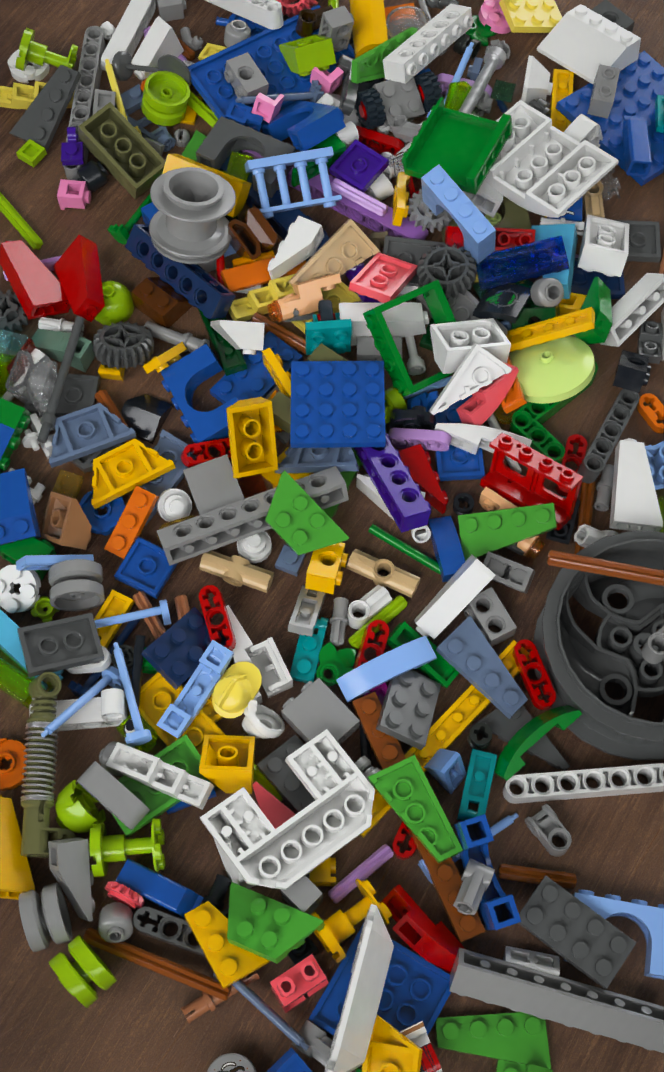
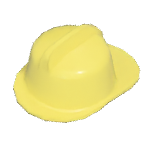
(236, 689)

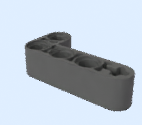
(179, 940)

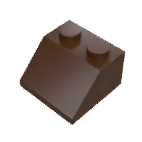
(159, 301)

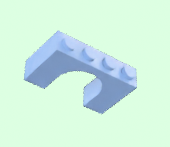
(442, 194)
(648, 918)

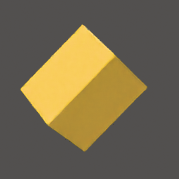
(111, 373)

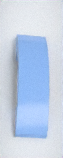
(386, 667)
(197, 690)

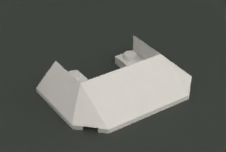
(311, 836)
(363, 995)

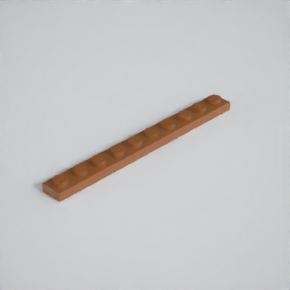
(443, 874)

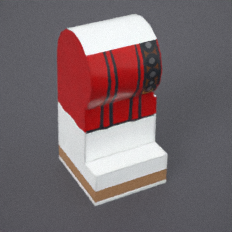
(418, 1035)

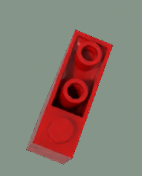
(421, 472)

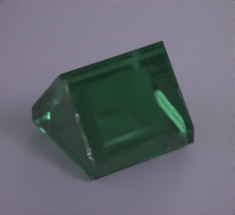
(503, 91)

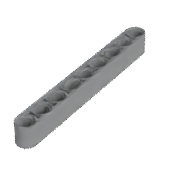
(84, 92)

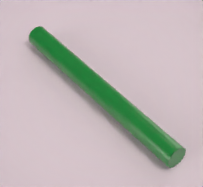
(405, 548)

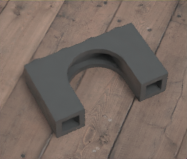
(232, 136)

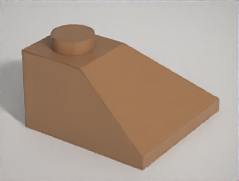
(66, 522)

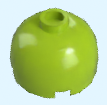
(117, 302)
(77, 809)

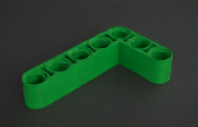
(533, 424)

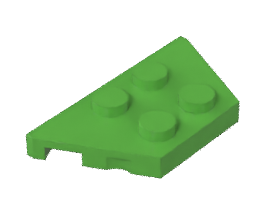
(301, 519)
(266, 924)

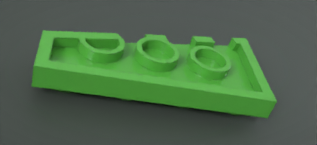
(370, 64)
(414, 801)
(501, 1036)

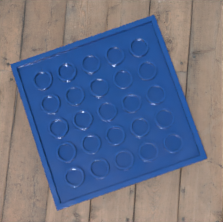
(634, 96)

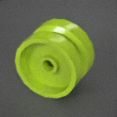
(165, 98)
(78, 974)

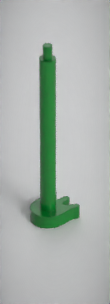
(121, 232)

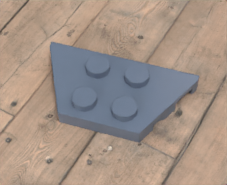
(86, 433)
(318, 459)

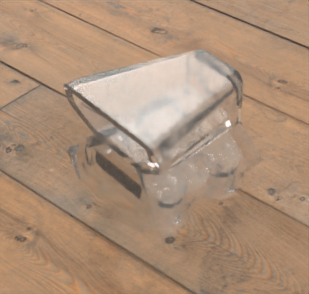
(32, 381)

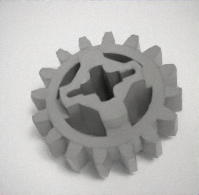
(420, 213)

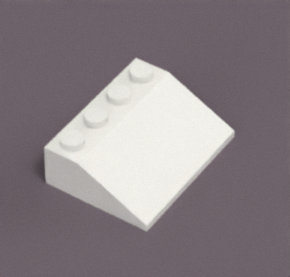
(588, 39)

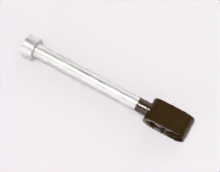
(493, 61)

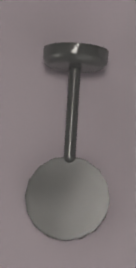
(124, 69)

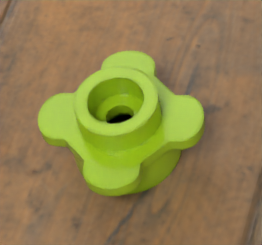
(37, 611)

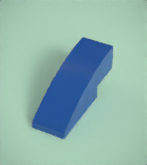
(446, 546)

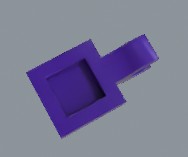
(72, 151)

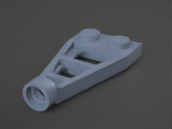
(132, 102)

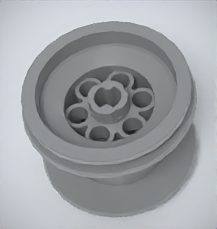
(191, 215)

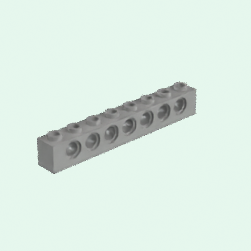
(243, 518)

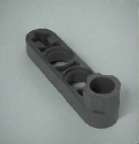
(349, 89)

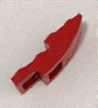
(505, 237)
(415, 928)

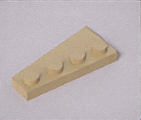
(339, 254)

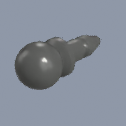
(440, 3)

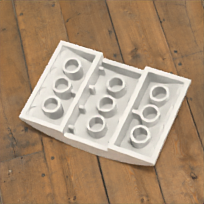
(544, 166)

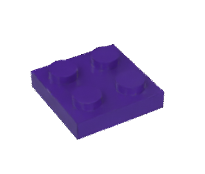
(359, 166)

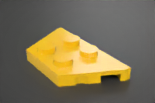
(123, 469)
(391, 1050)

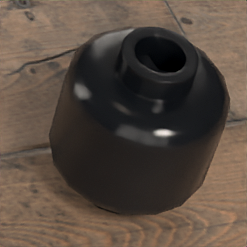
(93, 174)

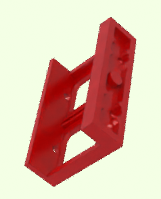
(530, 489)

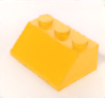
(252, 437)

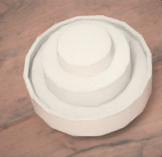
(174, 504)
(255, 548)

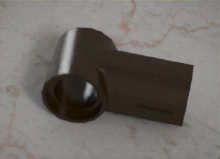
(310, 20)

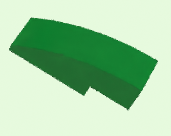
(438, 669)

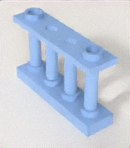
(299, 160)

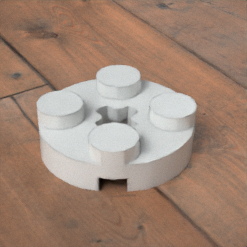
(31, 72)
(29, 589)

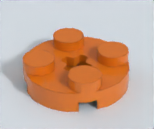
(13, 776)

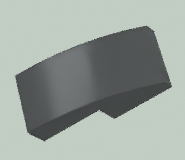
(649, 341)

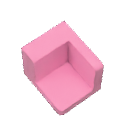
(327, 80)
(267, 107)

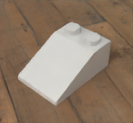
(604, 246)

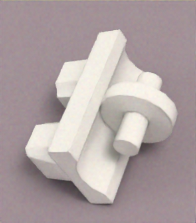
(30, 439)

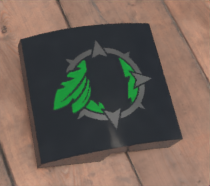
(503, 303)

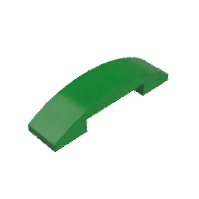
(510, 760)

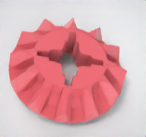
(124, 895)

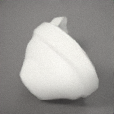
(262, 721)

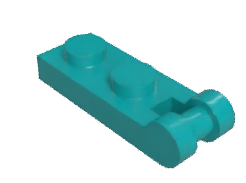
(306, 654)
(477, 784)

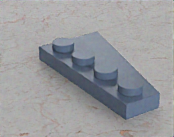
(169, 448)
(479, 664)

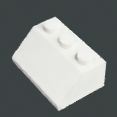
(455, 339)

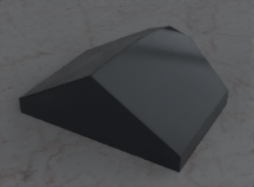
(145, 416)

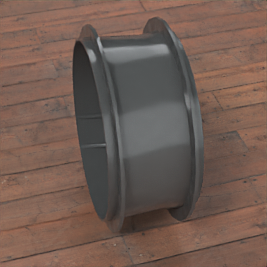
(583, 667)

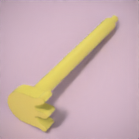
(114, 86)

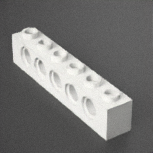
(427, 43)

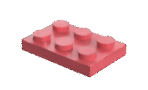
(383, 278)

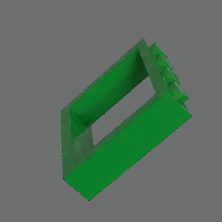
(386, 346)

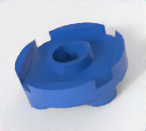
(102, 523)

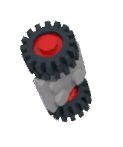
(396, 98)

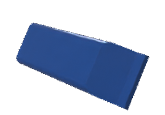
(636, 146)
(158, 889)

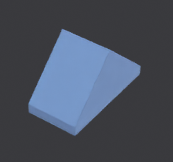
(447, 769)

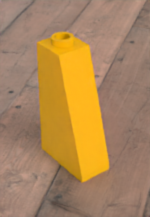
(14, 868)

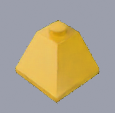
(228, 762)

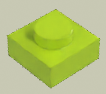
(31, 153)

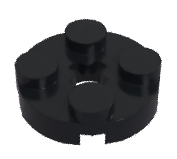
(412, 418)

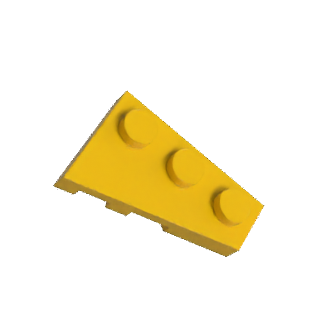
(226, 960)

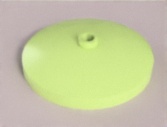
(554, 369)

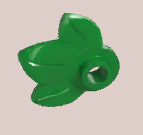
(479, 31)
(337, 662)

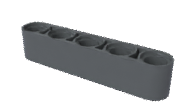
(608, 435)

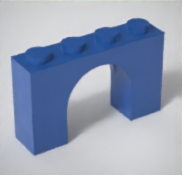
(305, 124)
(182, 380)
(496, 907)

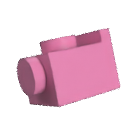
(73, 194)

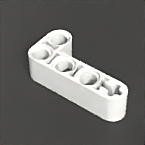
(585, 129)
(381, 187)
(99, 712)

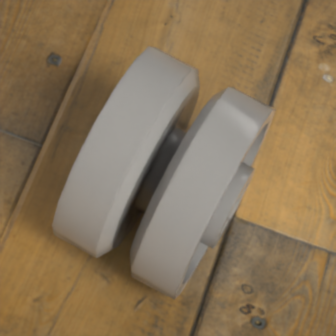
(76, 585)
(45, 917)

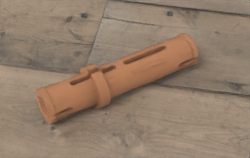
(208, 1002)

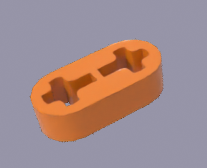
(652, 413)

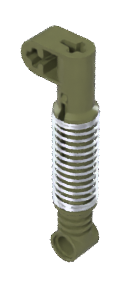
(40, 770)

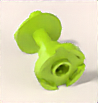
(38, 53)
(116, 847)

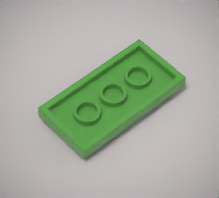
(179, 754)

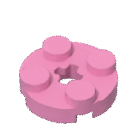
(489, 15)

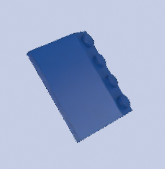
(17, 509)

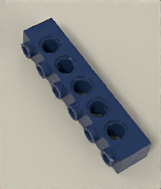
(186, 279)

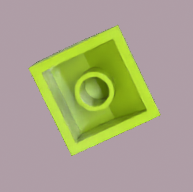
(308, 53)

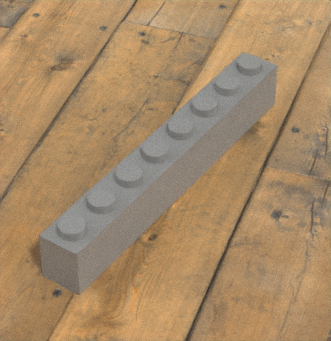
(558, 999)

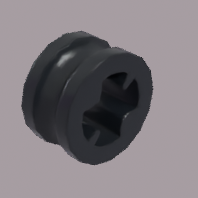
(463, 497)

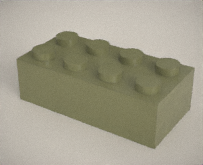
(121, 150)

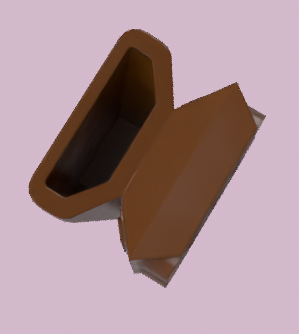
(252, 234)

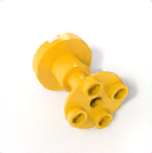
(341, 925)

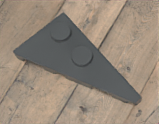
(507, 728)

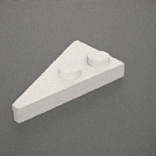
(474, 372)

